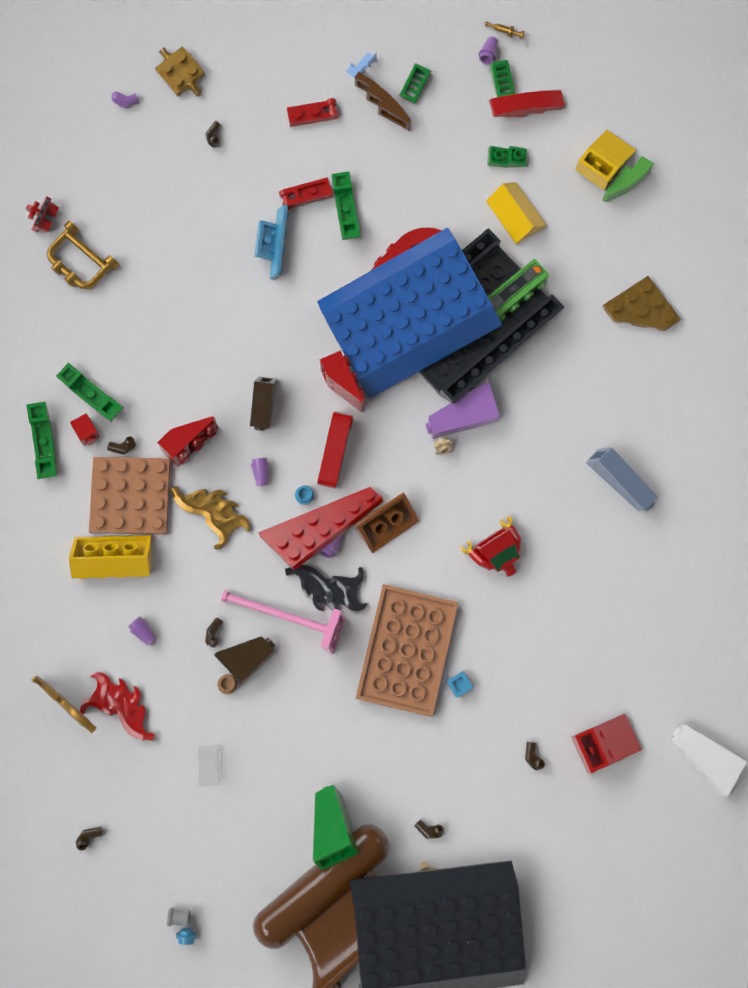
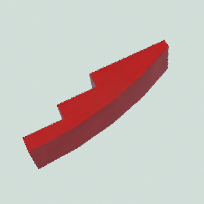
(528, 102)

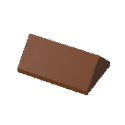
(387, 523)

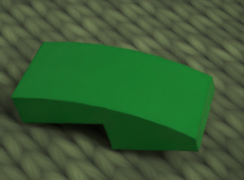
(506, 157)

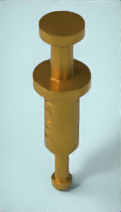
(507, 30)

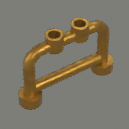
(71, 278)

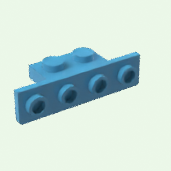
(271, 239)

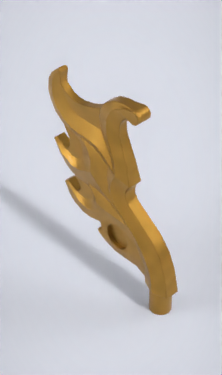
(215, 510)
(67, 706)

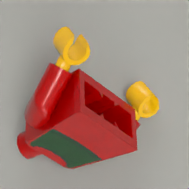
(498, 550)

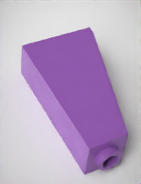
(469, 412)

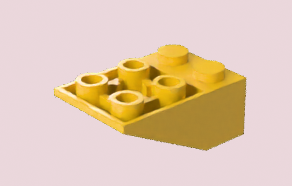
(604, 159)

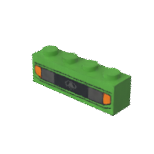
(518, 288)

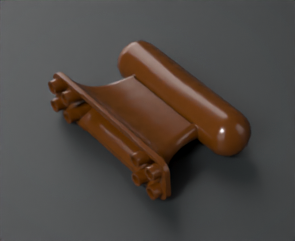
(323, 907)

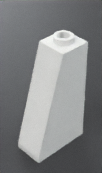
(710, 759)

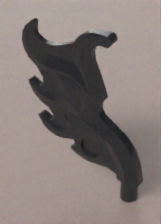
(331, 591)

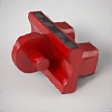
(48, 208)

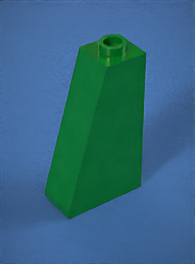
(332, 831)

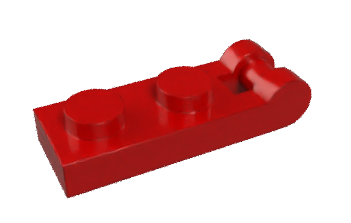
(312, 112)
(306, 193)

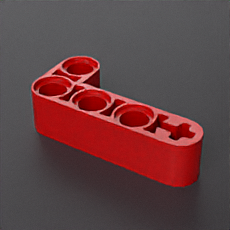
(335, 449)

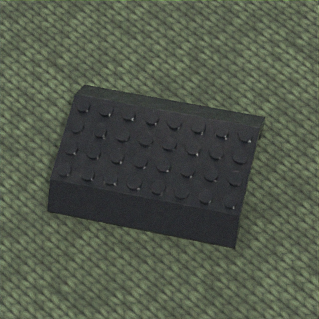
(469, 365)
(440, 928)

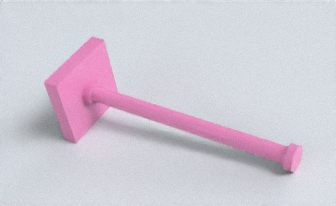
(331, 630)

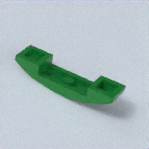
(345, 206)
(89, 392)
(42, 440)

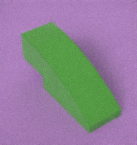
(628, 179)

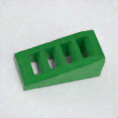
(498, 69)
(421, 70)

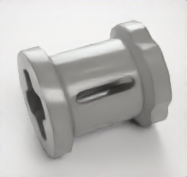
(178, 917)

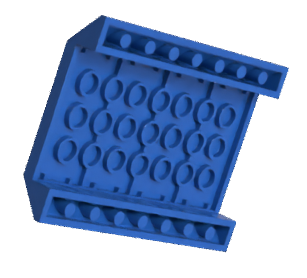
(409, 313)

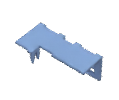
(365, 62)

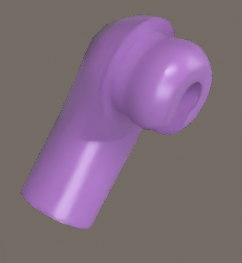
(124, 101)

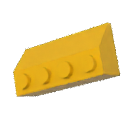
(111, 556)

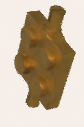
(180, 71)

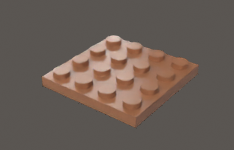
(129, 496)

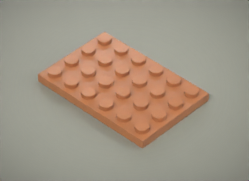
(407, 650)

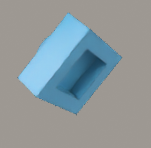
(459, 684)

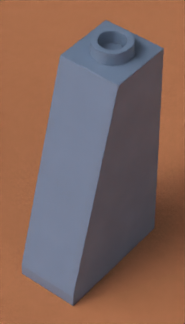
(622, 478)

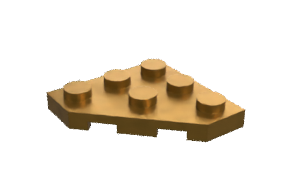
(642, 307)

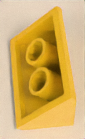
(515, 212)

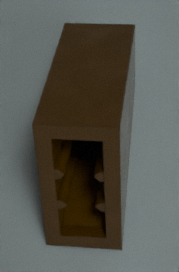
(262, 403)
(246, 657)

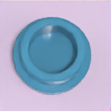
(304, 495)
(186, 936)

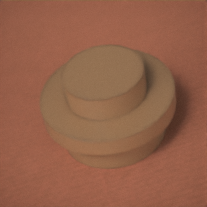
(227, 684)

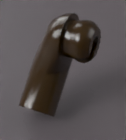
(211, 134)
(124, 447)
(211, 631)
(531, 758)
(429, 832)
(86, 836)

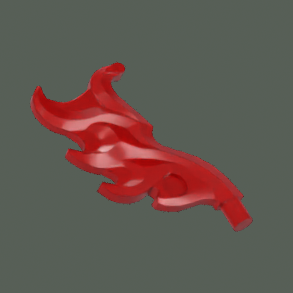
(119, 701)

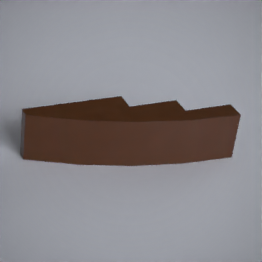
(387, 105)

